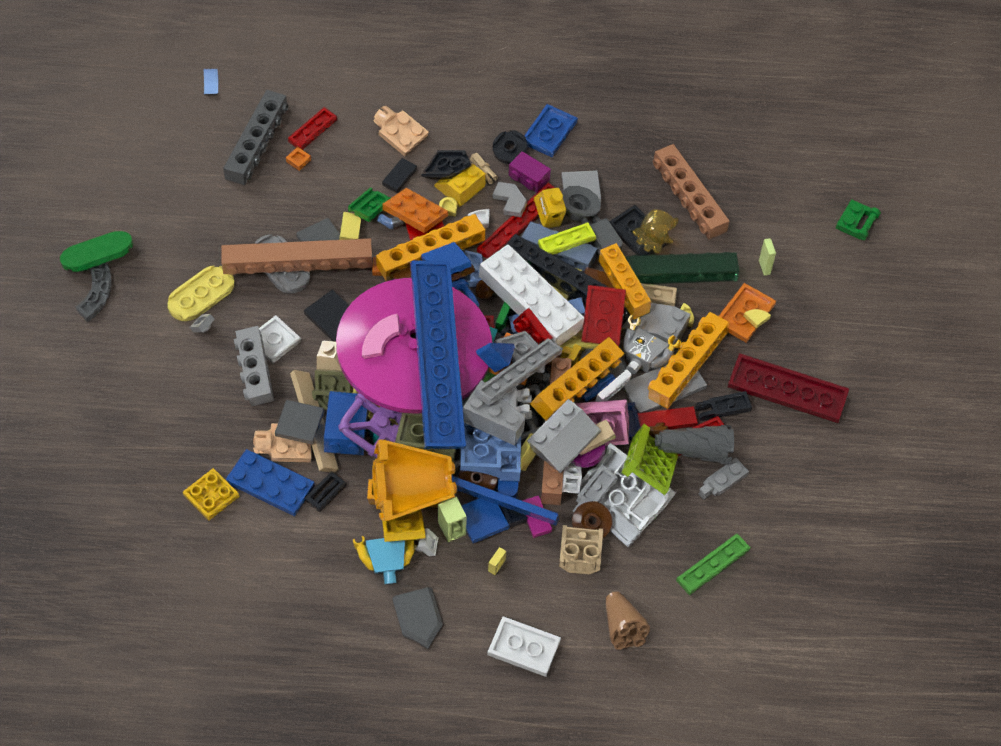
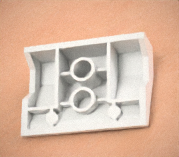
(630, 494)

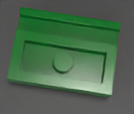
(368, 204)

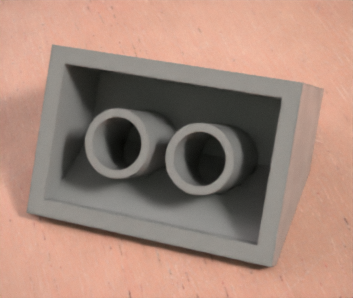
(563, 436)

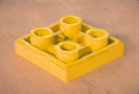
(211, 494)

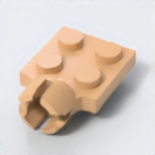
(399, 130)
(280, 448)

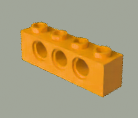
(623, 277)

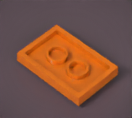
(415, 210)
(745, 300)

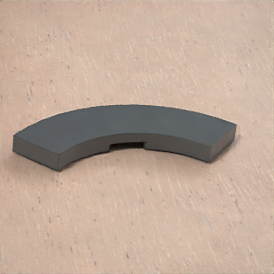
(98, 294)

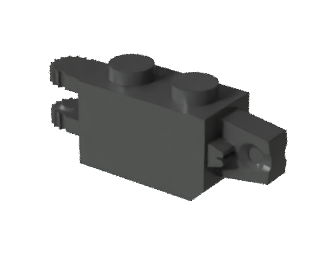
(604, 233)

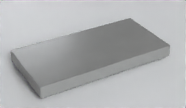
(638, 391)

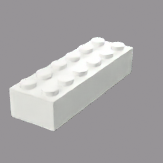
(525, 288)

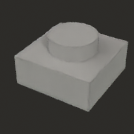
(202, 324)

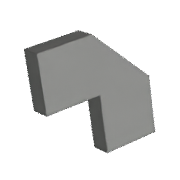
(515, 200)

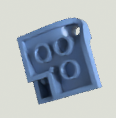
(490, 455)

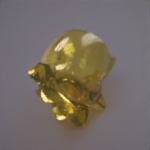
(655, 230)

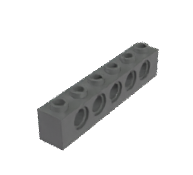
(255, 137)

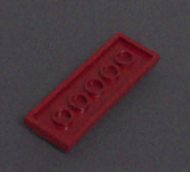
(788, 388)

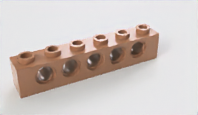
(690, 192)

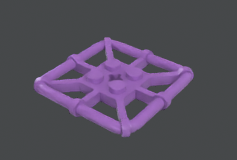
(378, 424)

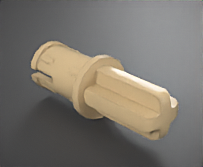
(477, 160)

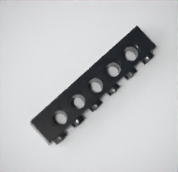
(553, 270)

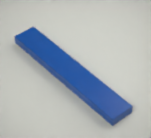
(506, 501)

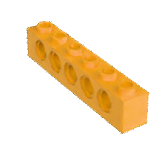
(412, 250)
(688, 360)
(577, 378)

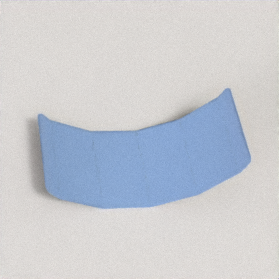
(210, 81)

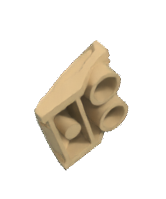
(581, 550)

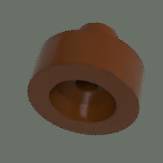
(483, 290)

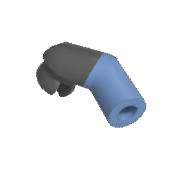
(390, 223)

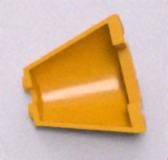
(409, 479)

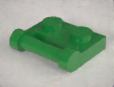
(852, 216)

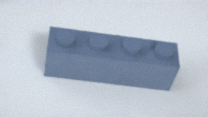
(578, 257)

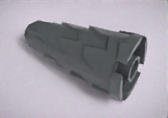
(706, 443)

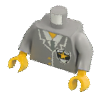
(645, 350)

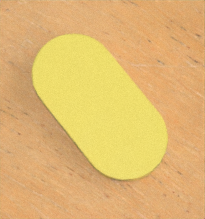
(200, 293)

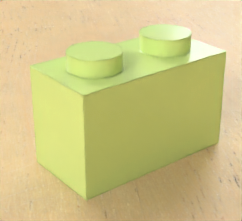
(452, 519)

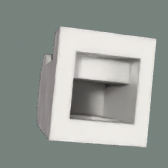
(572, 479)

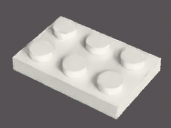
(524, 646)

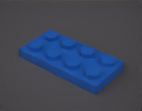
(270, 482)

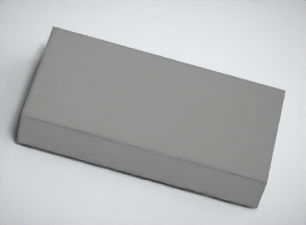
(623, 527)

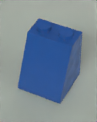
(334, 439)

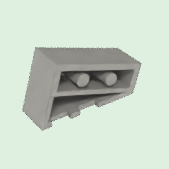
(497, 419)

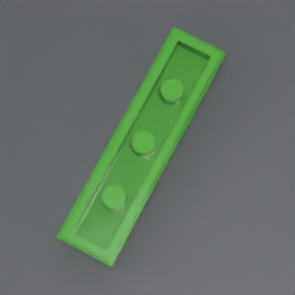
(713, 564)

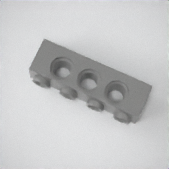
(263, 391)

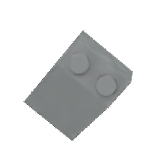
(663, 322)

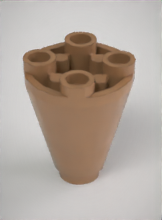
(625, 623)

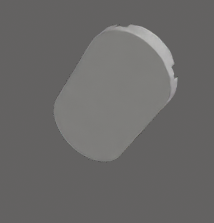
(286, 281)

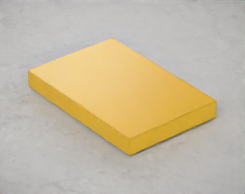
(404, 527)

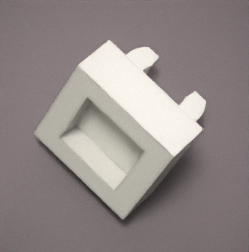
(427, 545)

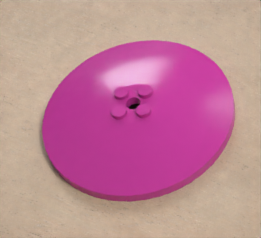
(394, 376)

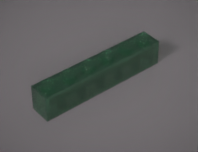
(685, 268)

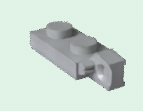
(723, 479)
(596, 486)

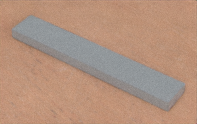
(518, 372)

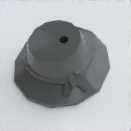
(580, 202)

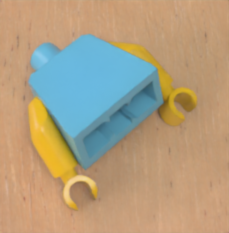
(385, 556)

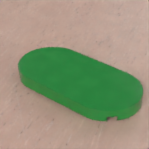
(96, 251)

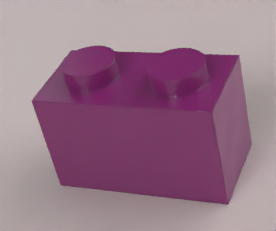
(529, 172)

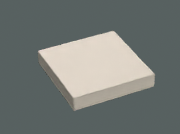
(278, 339)
(614, 386)

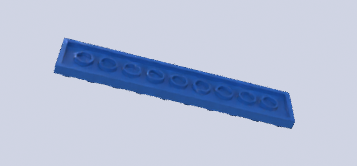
(437, 355)

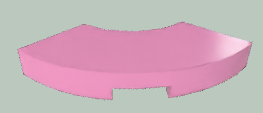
(380, 335)

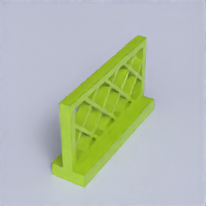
(637, 456)

